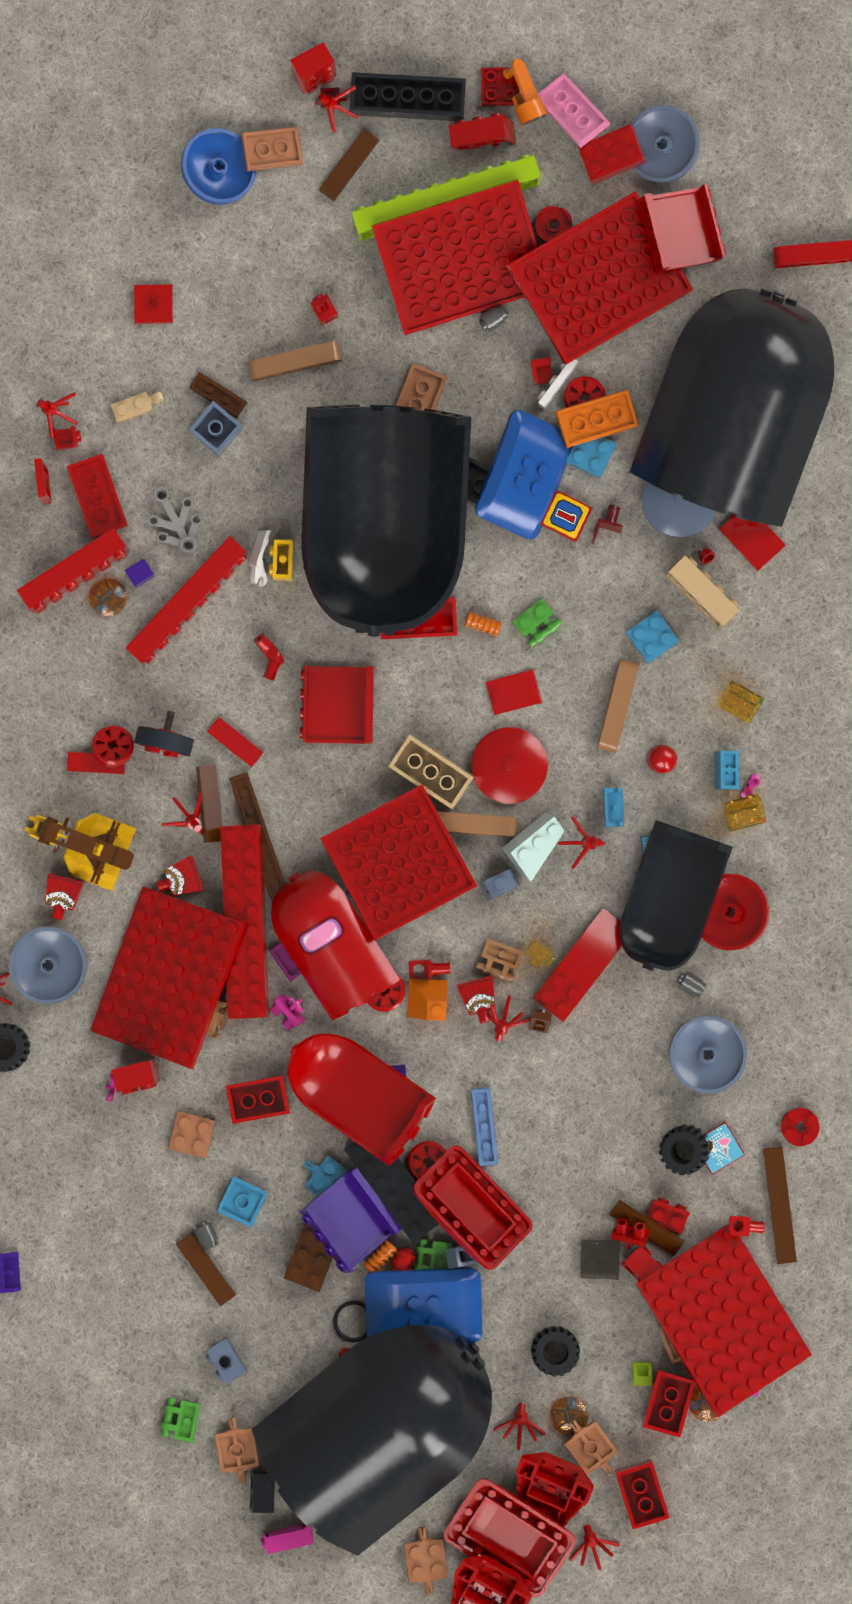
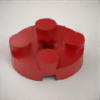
(554, 214)
(810, 1122)

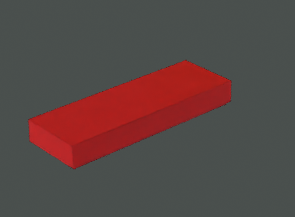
(235, 742)
(87, 763)

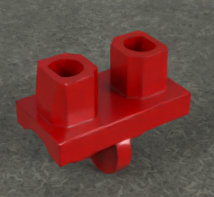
(630, 1234)

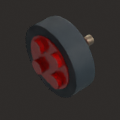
(164, 739)

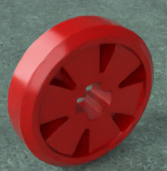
(582, 385)
(109, 736)
(390, 1000)
(421, 1151)

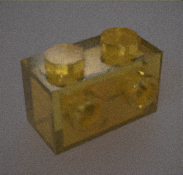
(740, 701)
(746, 812)
(539, 954)

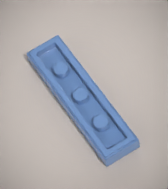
(484, 1126)

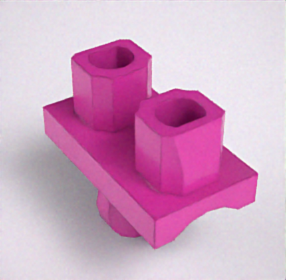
(290, 1008)

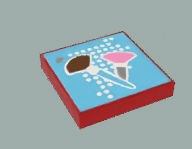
(723, 1148)

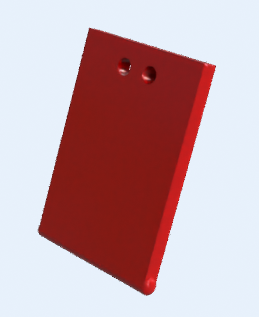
(514, 692)

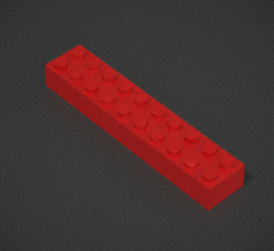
(246, 903)

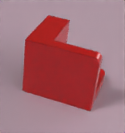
(541, 370)

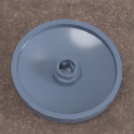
(668, 142)
(673, 514)
(48, 965)
(708, 1054)

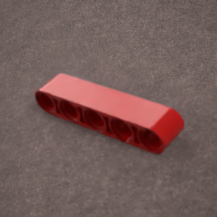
(812, 254)

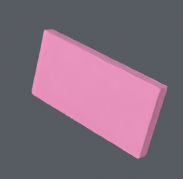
(572, 110)

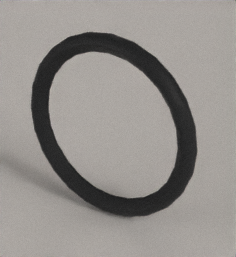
(336, 1325)

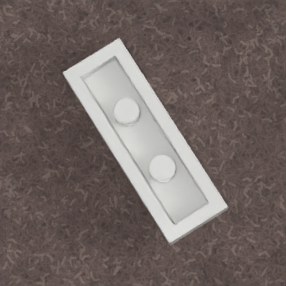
(556, 383)

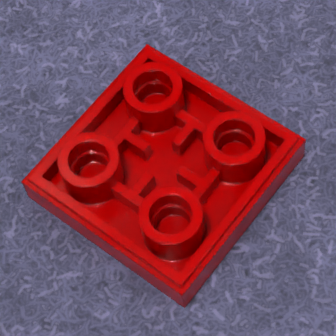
(497, 89)

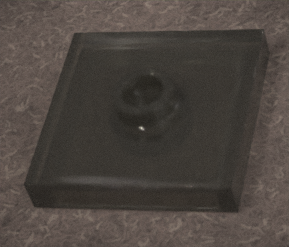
(600, 1259)

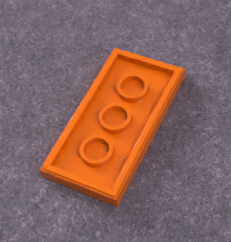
(596, 419)

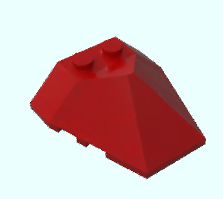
(553, 1485)
(488, 1582)

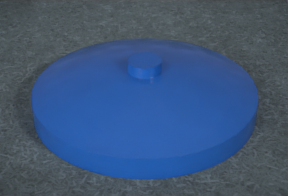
(216, 167)

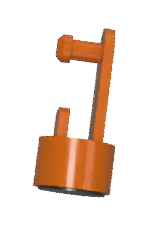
(527, 103)

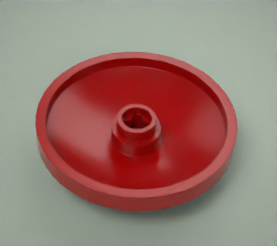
(509, 765)
(737, 914)

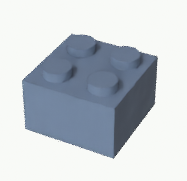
(216, 429)

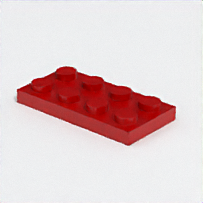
(97, 495)

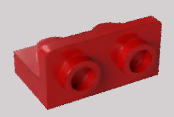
(667, 1215)

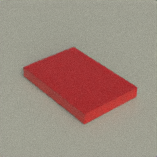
(42, 480)
(753, 540)

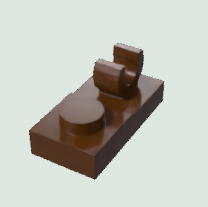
(540, 1021)

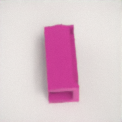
(287, 1538)

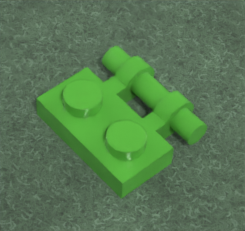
(533, 618)
(437, 1252)
(186, 1421)

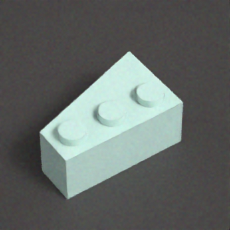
(534, 845)

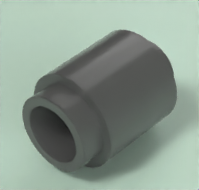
(493, 318)
(691, 984)
(206, 1235)

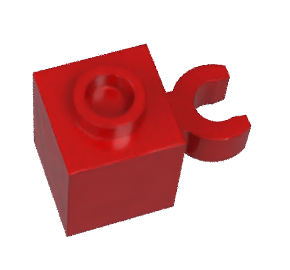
(323, 309)

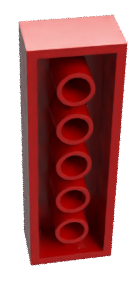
(72, 571)

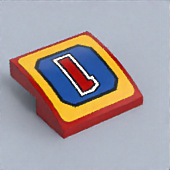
(566, 516)

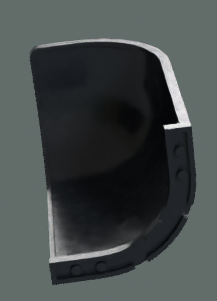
(739, 406)
(384, 512)
(378, 1432)

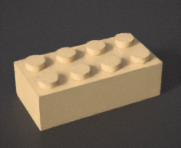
(703, 592)
(432, 770)

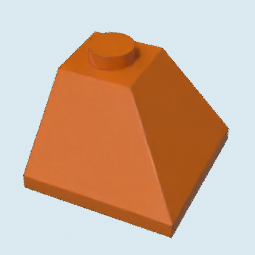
(427, 999)

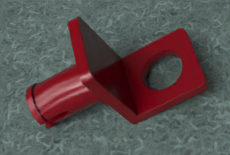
(609, 522)

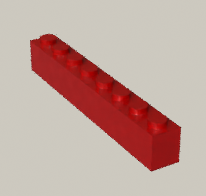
(186, 600)

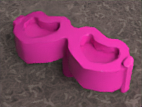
(752, 782)

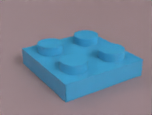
(592, 456)
(652, 637)
(242, 1201)

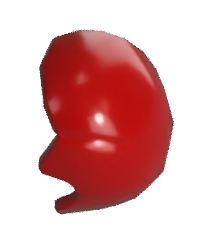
(661, 758)

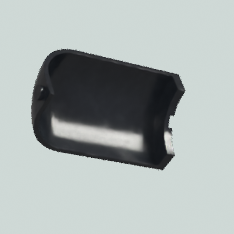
(672, 897)

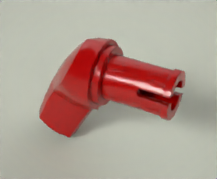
(272, 654)

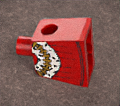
(182, 878)
(62, 894)
(478, 997)

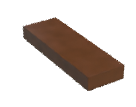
(215, 392)

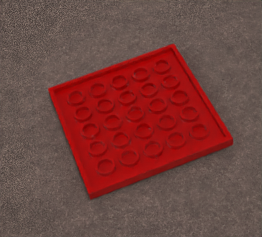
(398, 862)

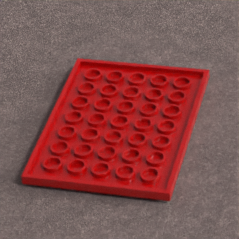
(455, 255)
(596, 280)
(168, 977)
(723, 1320)

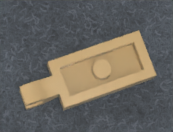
(135, 406)

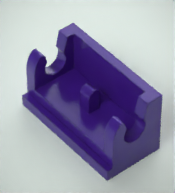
(9, 1272)

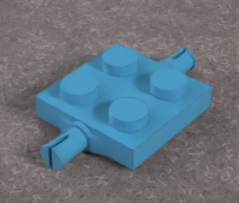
(323, 1175)

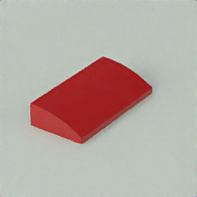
(441, 624)

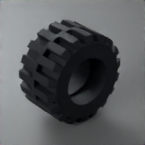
(22, 1047)
(700, 1145)
(543, 1363)

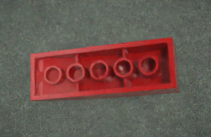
(581, 966)

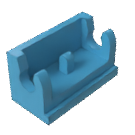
(726, 770)
(613, 807)

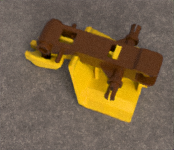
(94, 848)

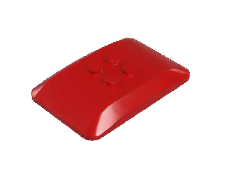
(472, 1207)
(511, 1533)

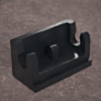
(261, 1492)

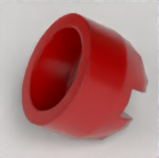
(706, 555)

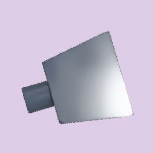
(499, 884)

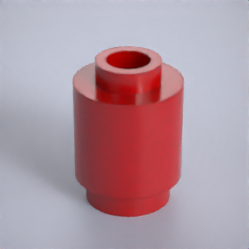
(403, 1259)

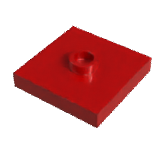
(153, 304)

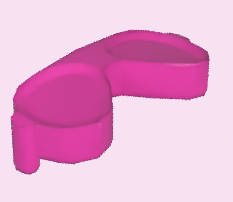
(112, 1089)

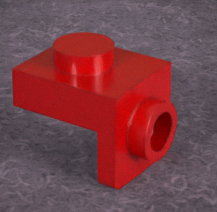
(67, 438)

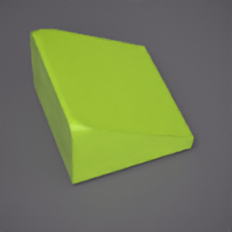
(642, 1373)

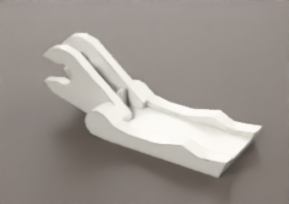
(256, 562)

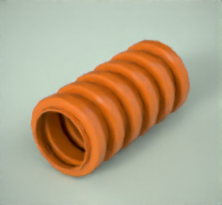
(482, 623)
(381, 1255)

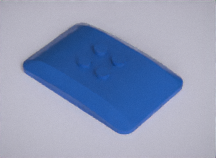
(523, 475)
(425, 1297)

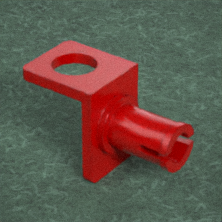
(429, 969)
(744, 1226)

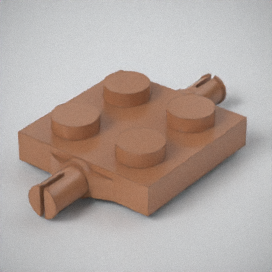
(590, 1447)
(237, 1450)
(425, 1560)

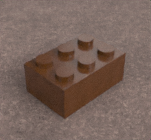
(309, 1261)

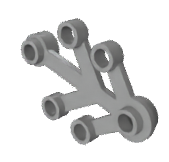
(176, 524)

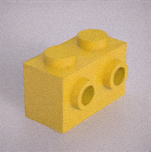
(282, 560)

